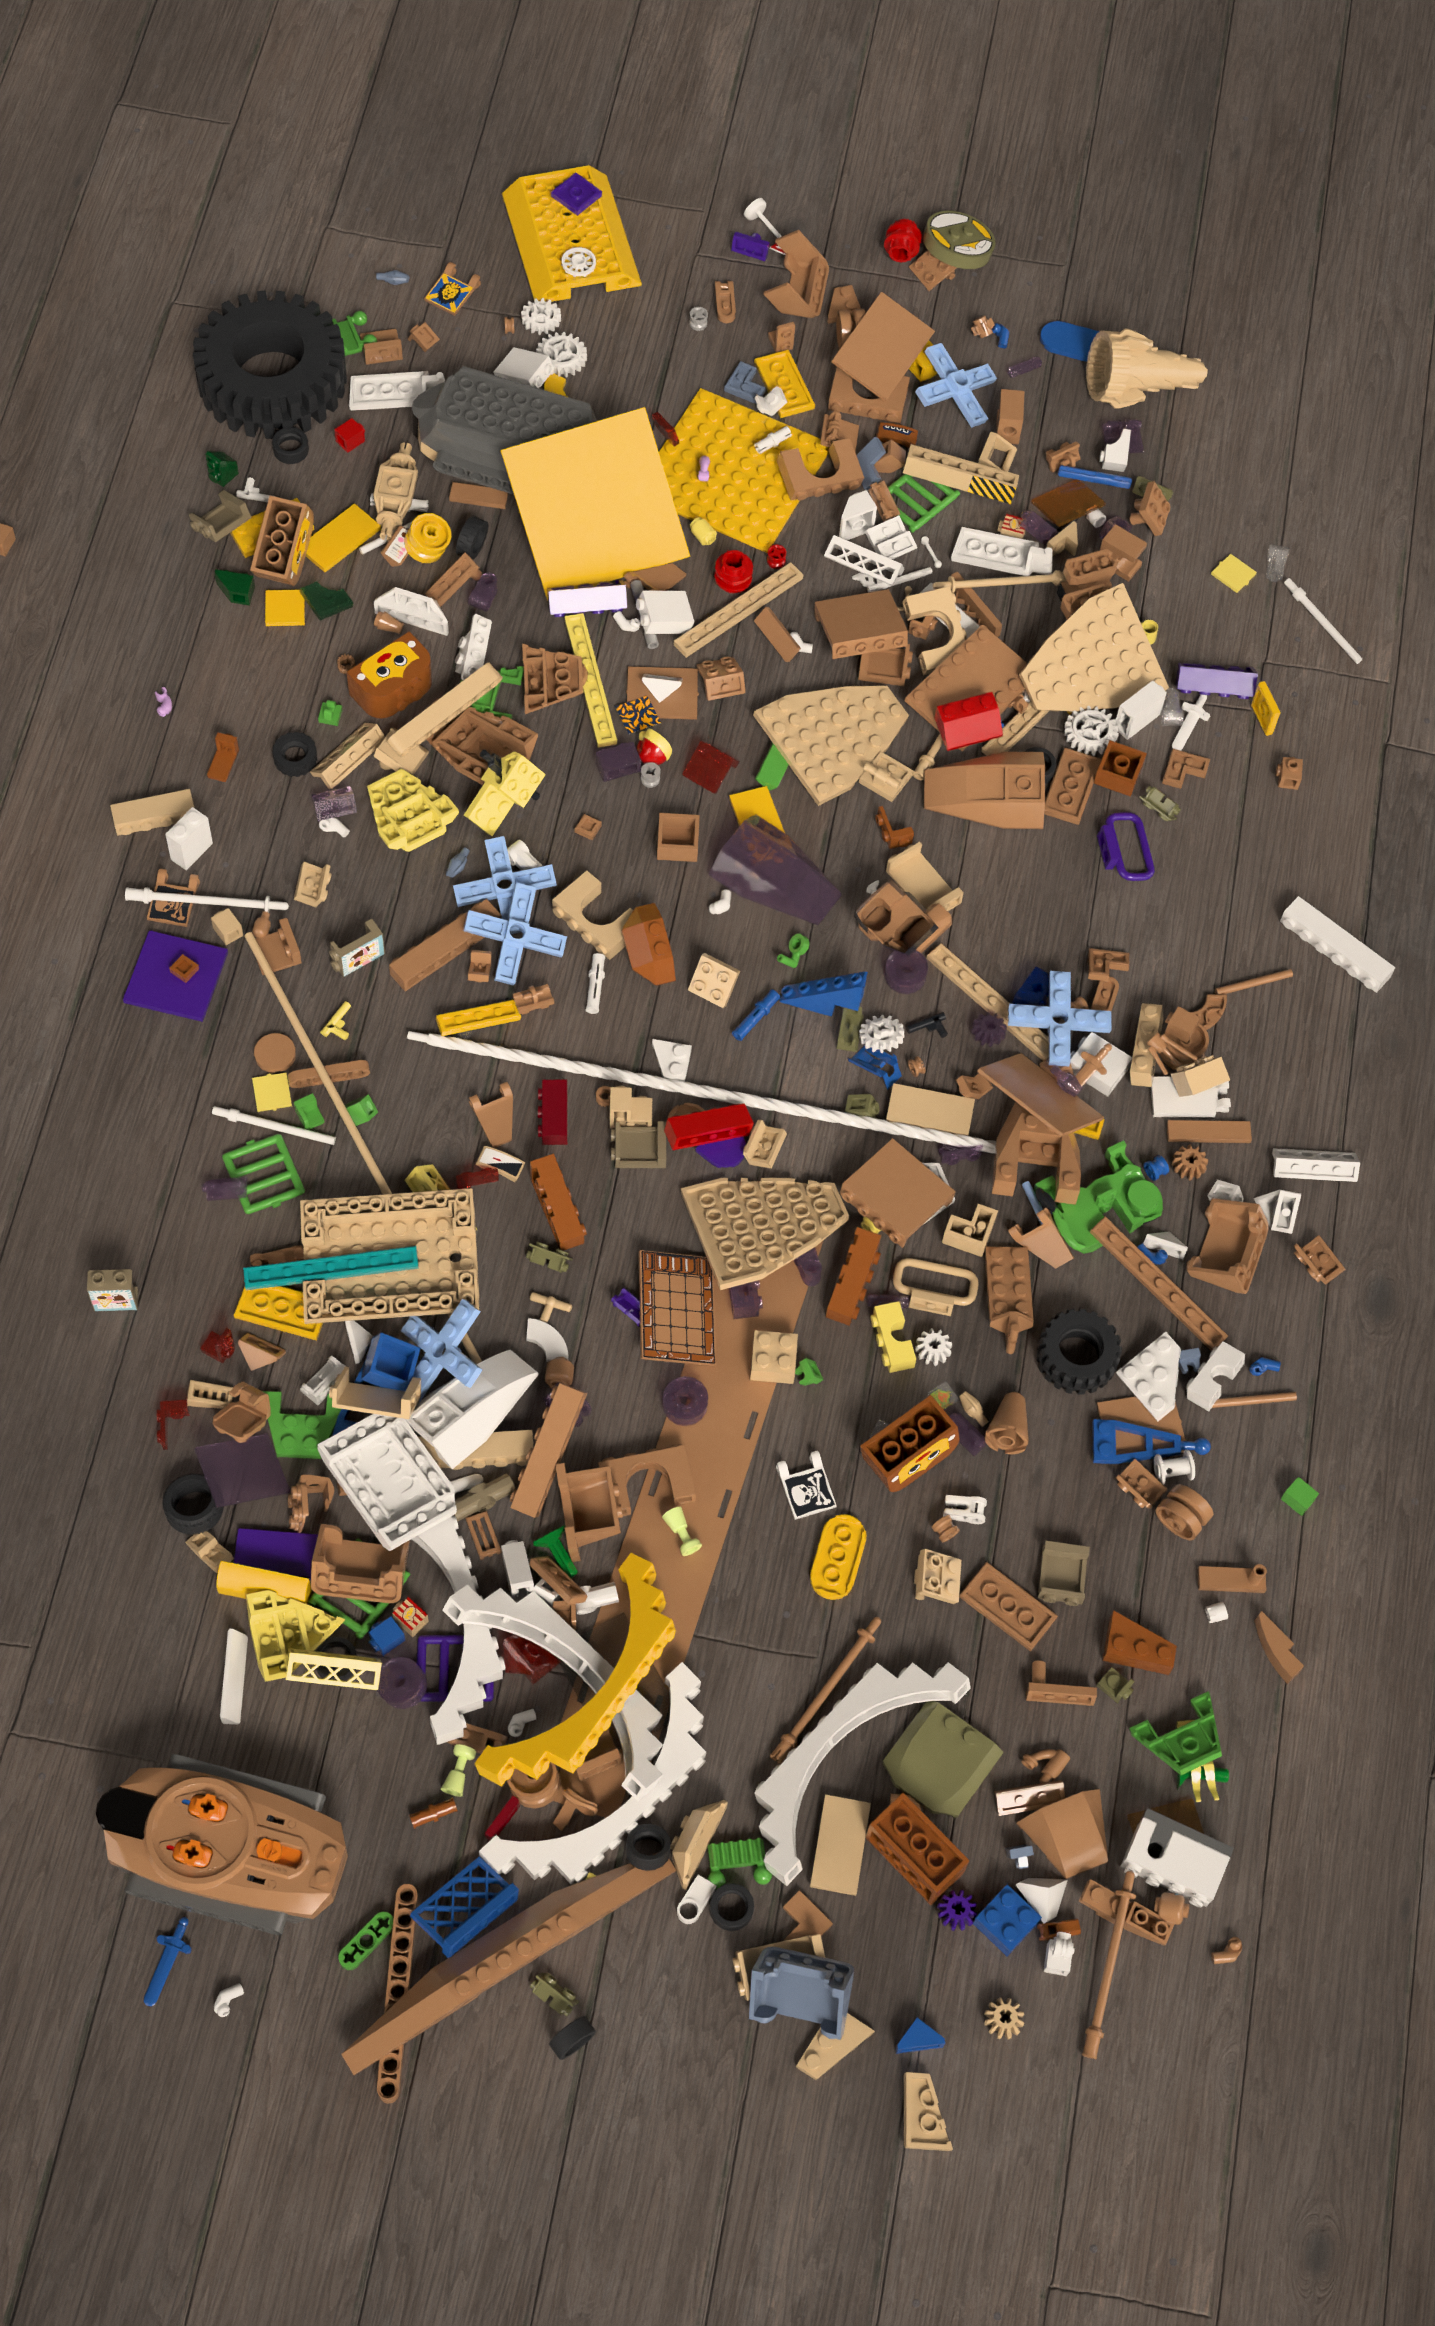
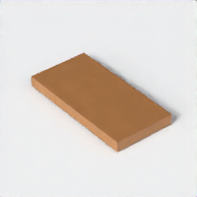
(1071, 786)
(1008, 1606)

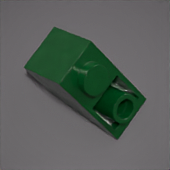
(221, 467)
(236, 586)

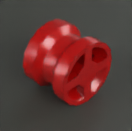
(780, 553)

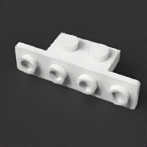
(473, 647)

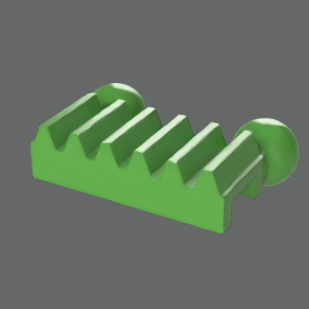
(351, 340)
(737, 1855)

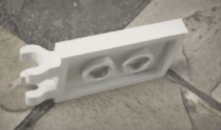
(1203, 1104)

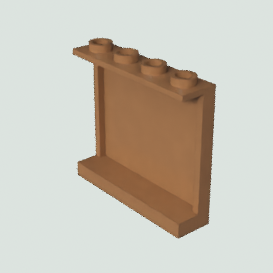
(862, 623)
(896, 1192)

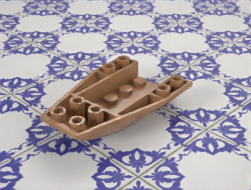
(990, 790)

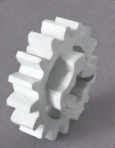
(541, 316)
(881, 1033)

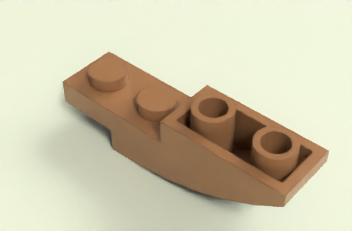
(1138, 1918)

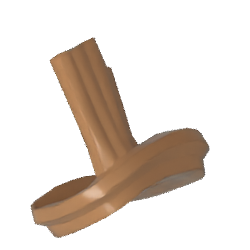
(572, 1802)

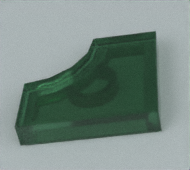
(325, 601)

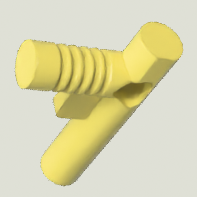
(337, 1023)

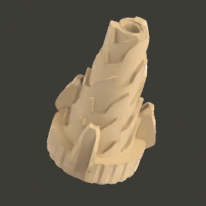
(1128, 363)

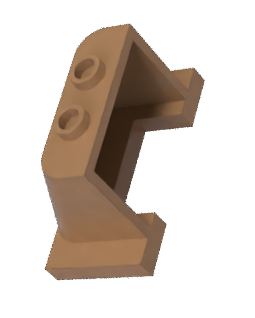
(588, 1506)

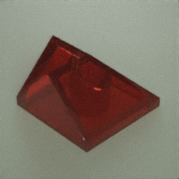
(527, 1658)

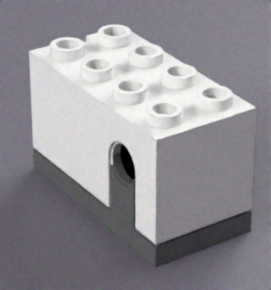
(1186, 1860)

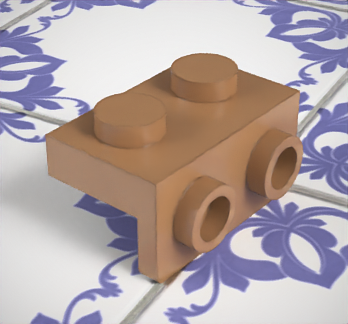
(1141, 1484)

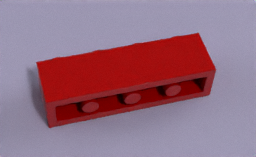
(708, 1126)

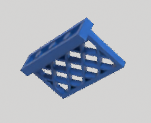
(481, 1916)

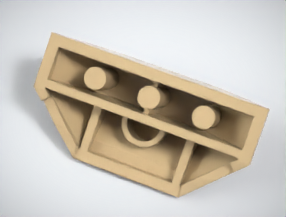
(694, 1839)

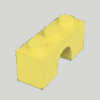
(896, 1354)

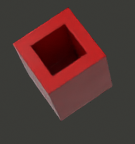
(350, 435)

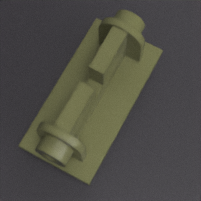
(1141, 484)
(1153, 800)
(541, 1253)
(547, 1987)

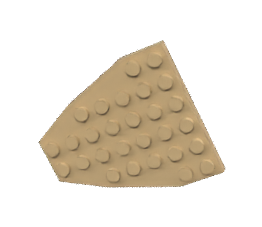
(1093, 658)
(832, 734)
(761, 1224)

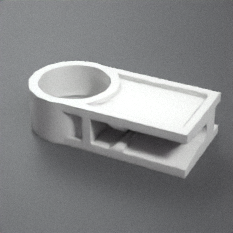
(698, 1895)

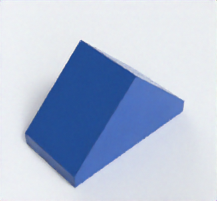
(920, 2038)

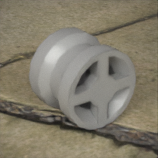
(698, 318)
(648, 779)

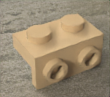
(312, 884)
(763, 1145)

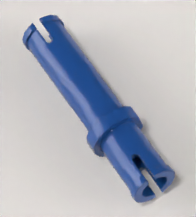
(761, 1008)

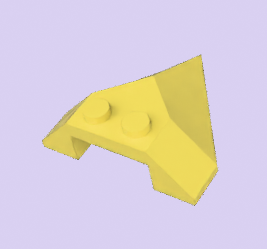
(282, 1625)

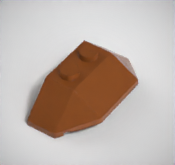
(649, 945)

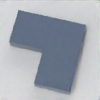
(741, 385)
(867, 458)

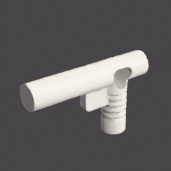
(253, 492)

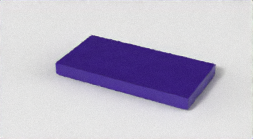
(276, 1551)

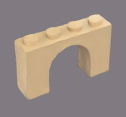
(941, 605)
(569, 906)

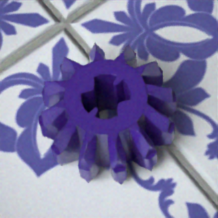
(949, 1913)

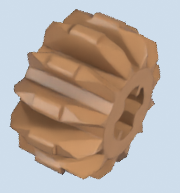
(1193, 1169)

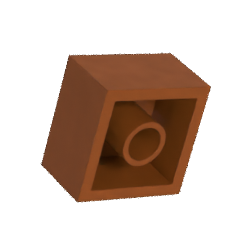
(1120, 768)

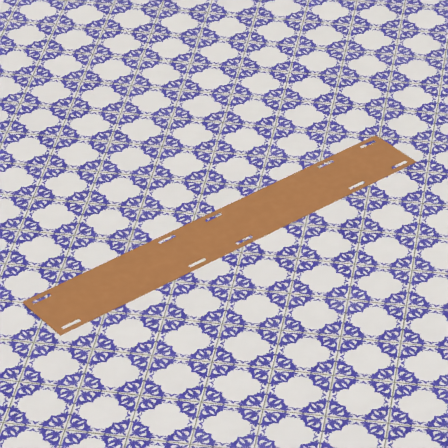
(717, 1462)

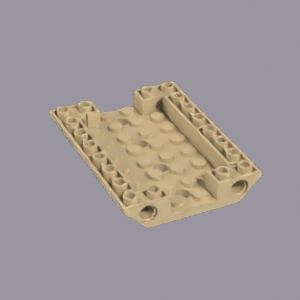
(431, 1220)

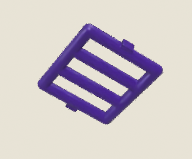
(444, 1641)

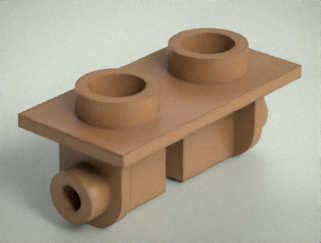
(884, 501)

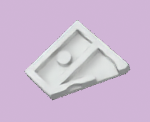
(672, 1059)

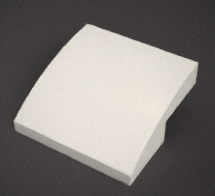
(891, 538)

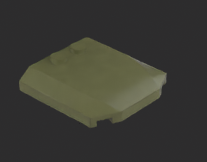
(941, 1760)

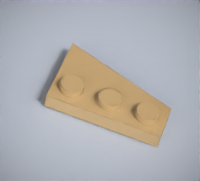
(826, 2052)
(922, 2116)

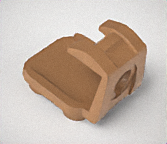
(246, 1416)
(299, 1500)

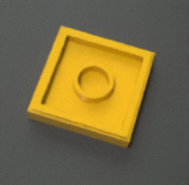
(284, 608)
(1265, 708)

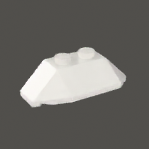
(413, 610)

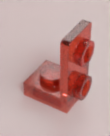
(468, 1179)
(219, 1346)
(176, 1410)

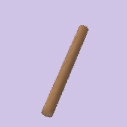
(1254, 982)
(1256, 1399)

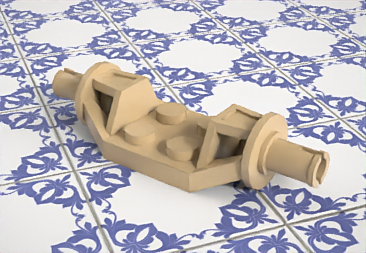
(395, 490)

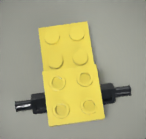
(506, 782)

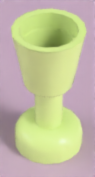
(676, 1521)
(456, 1778)

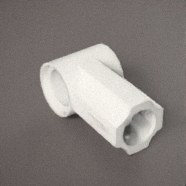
(521, 857)
(597, 1597)

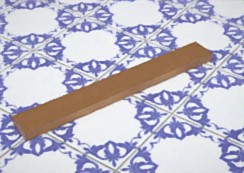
(1158, 1283)

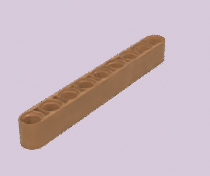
(398, 1980)

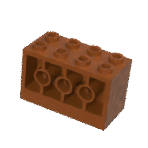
(917, 1849)

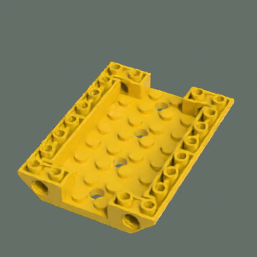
(547, 234)

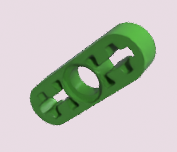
(348, 1949)

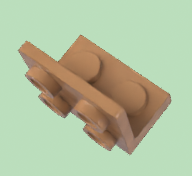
(385, 349)
(722, 678)
(280, 948)
(600, 1758)

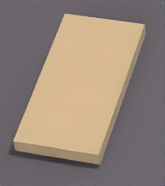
(930, 1109)
(840, 1845)

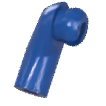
(1003, 334)
(1156, 1257)
(1263, 1364)

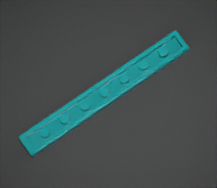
(331, 1268)

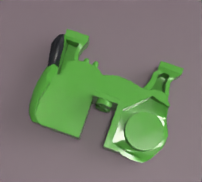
(1125, 1191)

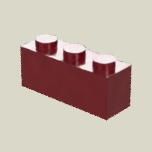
(553, 1112)

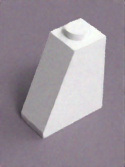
(517, 1569)

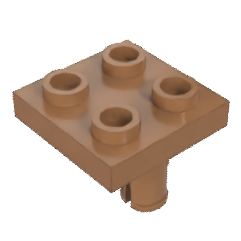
(1152, 509)

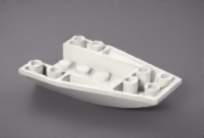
(463, 1418)

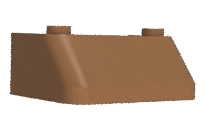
(808, 278)

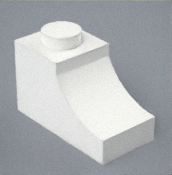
(1116, 455)

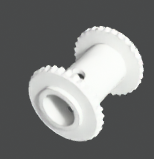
(1174, 1467)

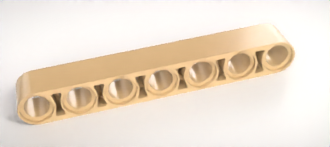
(444, 709)

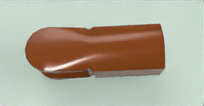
(1069, 1926)

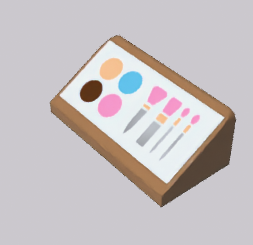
(395, 549)

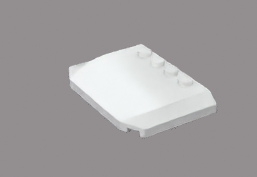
(389, 1478)

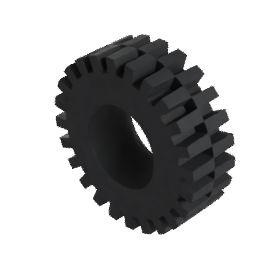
(262, 329)

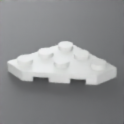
(1154, 1375)

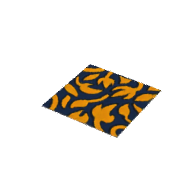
(637, 714)

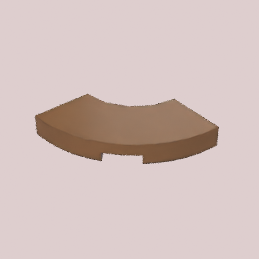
(1211, 1010)

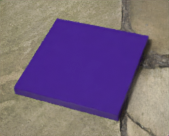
(159, 990)

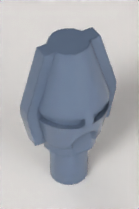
(393, 277)
(457, 863)

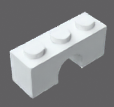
(1223, 1361)

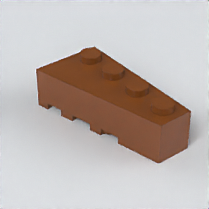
(556, 1202)
(853, 1277)

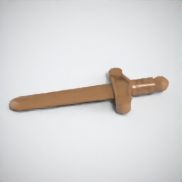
(1093, 1063)

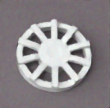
(578, 261)

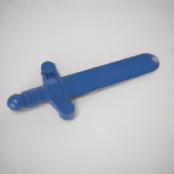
(173, 1946)

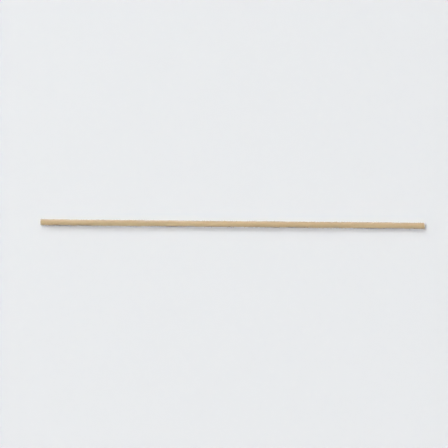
(333, 1092)

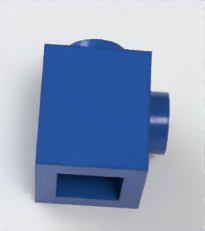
(385, 1636)

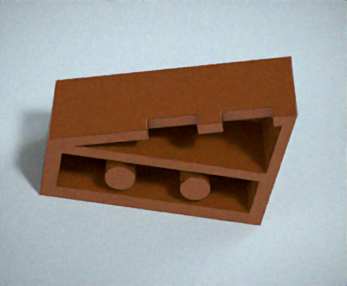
(1137, 1646)

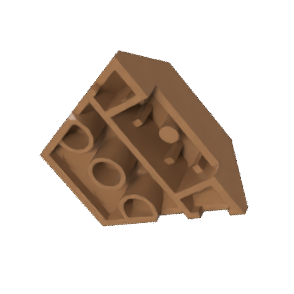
(550, 677)
(1070, 1833)

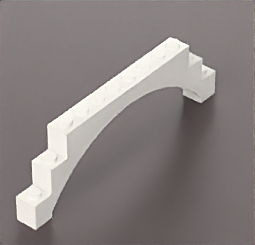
(542, 1625)
(479, 1656)
(873, 1695)
(578, 1851)

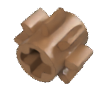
(982, 326)

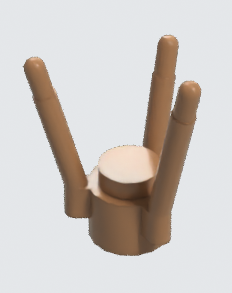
(1159, 1044)

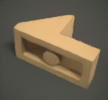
(1065, 539)

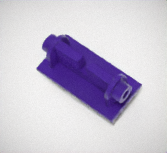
(628, 1305)

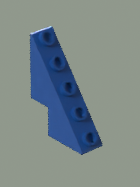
(824, 994)

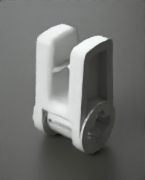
(969, 1503)

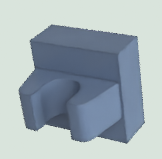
(1189, 1357)
(1020, 1854)

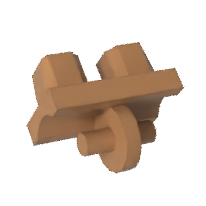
(1066, 456)
(533, 999)

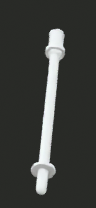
(147, 895)

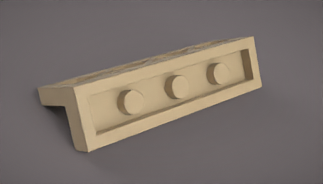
(349, 754)

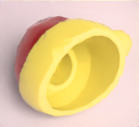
(653, 747)

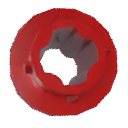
(902, 240)
(733, 571)

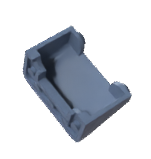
(801, 1988)

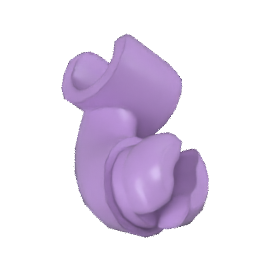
(704, 473)
(166, 706)

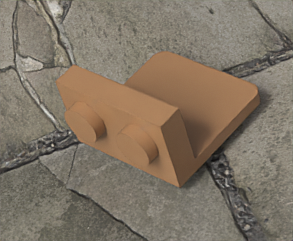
(1321, 1260)

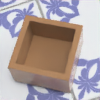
(678, 837)

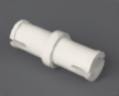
(773, 440)

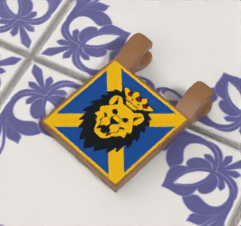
(450, 292)

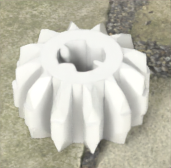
(935, 1339)

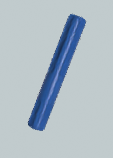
(1094, 476)

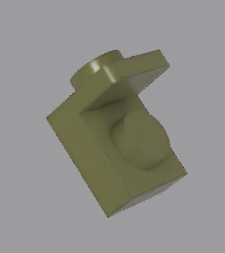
(862, 1105)
(1116, 1685)

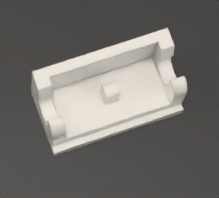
(320, 1383)

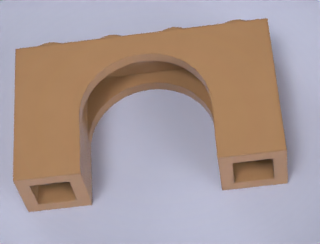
(848, 401)
(803, 484)
(670, 1462)

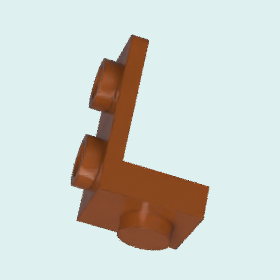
(224, 758)
(896, 838)

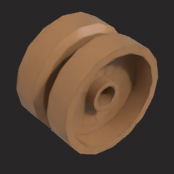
(846, 324)
(1196, 1045)
(1184, 1512)
(534, 1792)

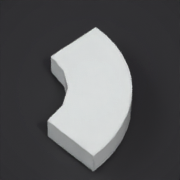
(547, 1339)

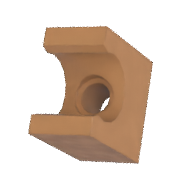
(1010, 415)
(1125, 550)

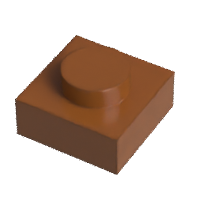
(184, 968)

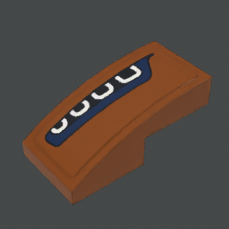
(898, 433)

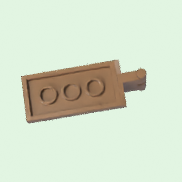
(1009, 1291)

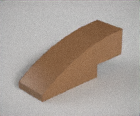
(1277, 1648)

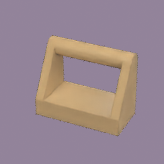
(997, 442)

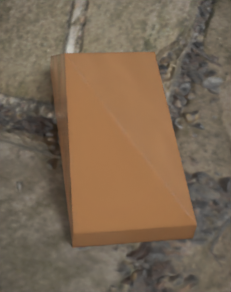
(258, 1351)

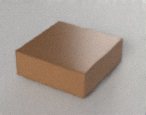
(588, 827)

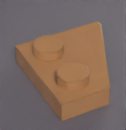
(842, 299)

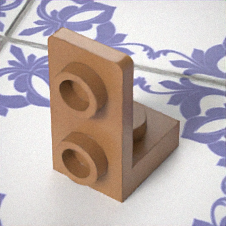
(783, 337)

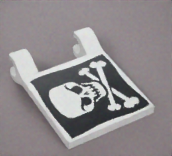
(807, 1490)

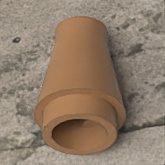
(388, 623)

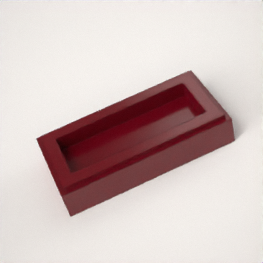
(503, 1818)

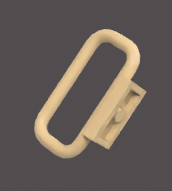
(930, 1300)

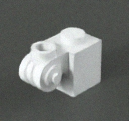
(1059, 1954)

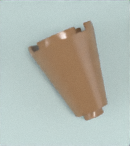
(1009, 1425)

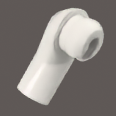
(626, 625)
(805, 647)
(334, 825)
(721, 905)
(518, 1722)
(224, 1998)

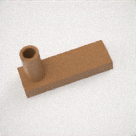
(454, 578)
(1232, 1579)
(1053, 1693)

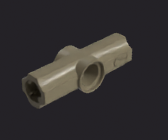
(483, 1496)

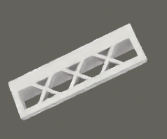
(865, 556)
(1315, 1165)

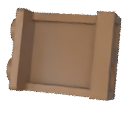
(886, 666)

